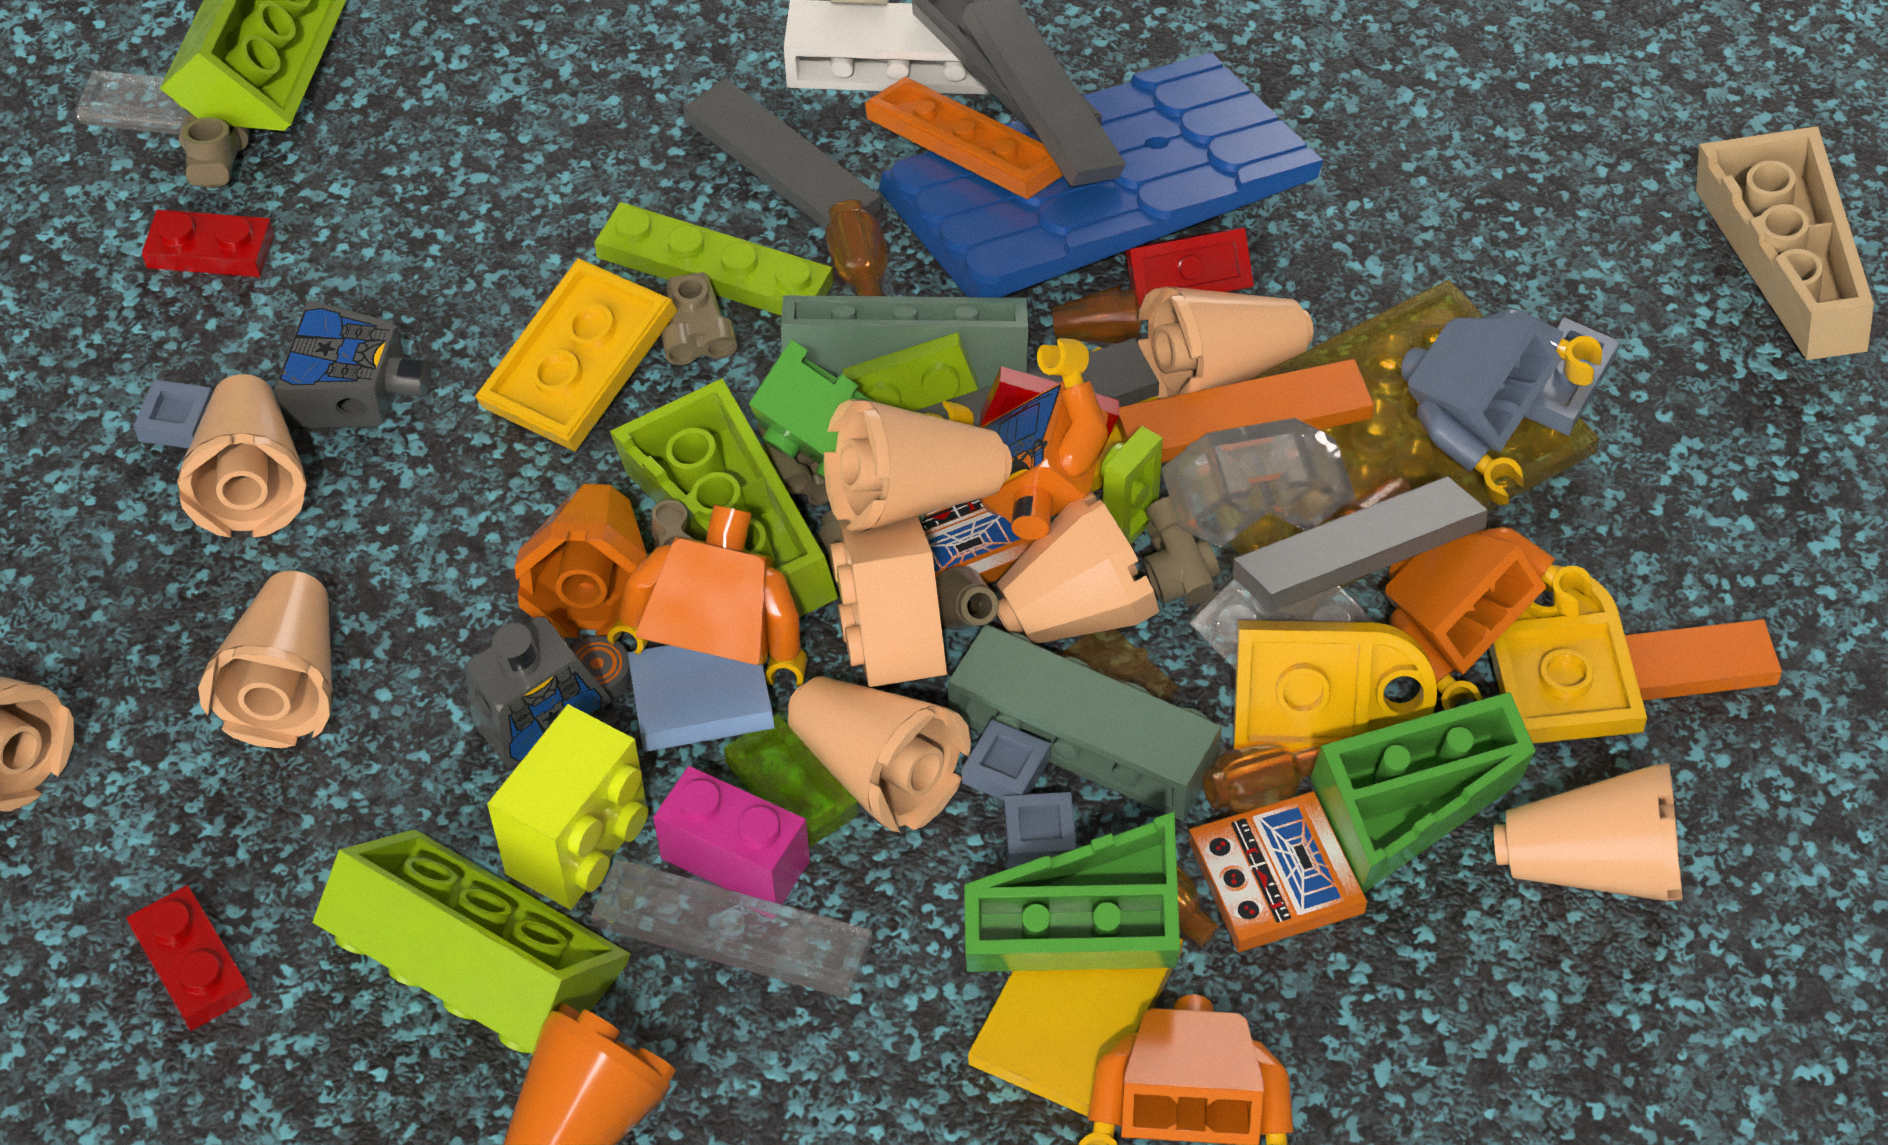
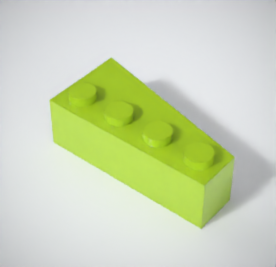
(708, 455)

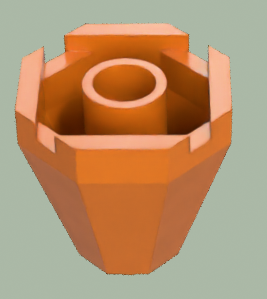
(581, 561)

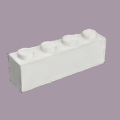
(868, 49)

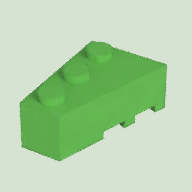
(798, 404)
(1418, 781)
(1082, 908)

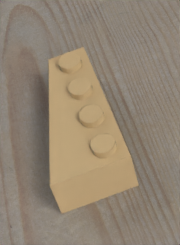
(1792, 235)

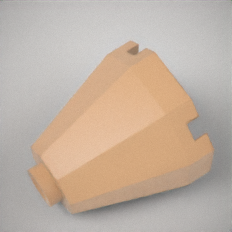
(1075, 579)

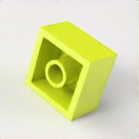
(569, 807)

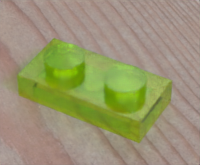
(789, 775)

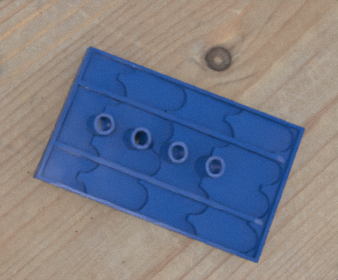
(1190, 153)

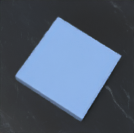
(696, 697)

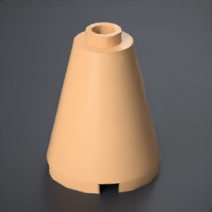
(1218, 337)
(242, 463)
(907, 464)
(274, 666)
(33, 740)
(882, 747)
(1599, 837)

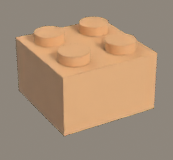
(889, 602)

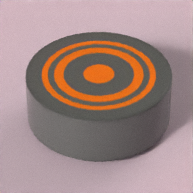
(606, 662)

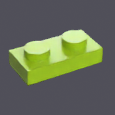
(917, 374)
(1132, 481)

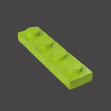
(734, 266)

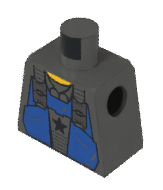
(345, 370)
(525, 685)

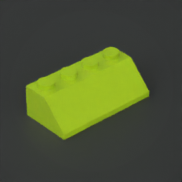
(251, 59)
(464, 935)

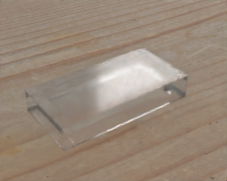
(129, 103)

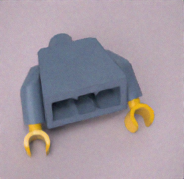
(1483, 382)

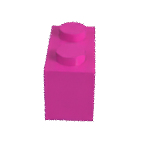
(731, 837)

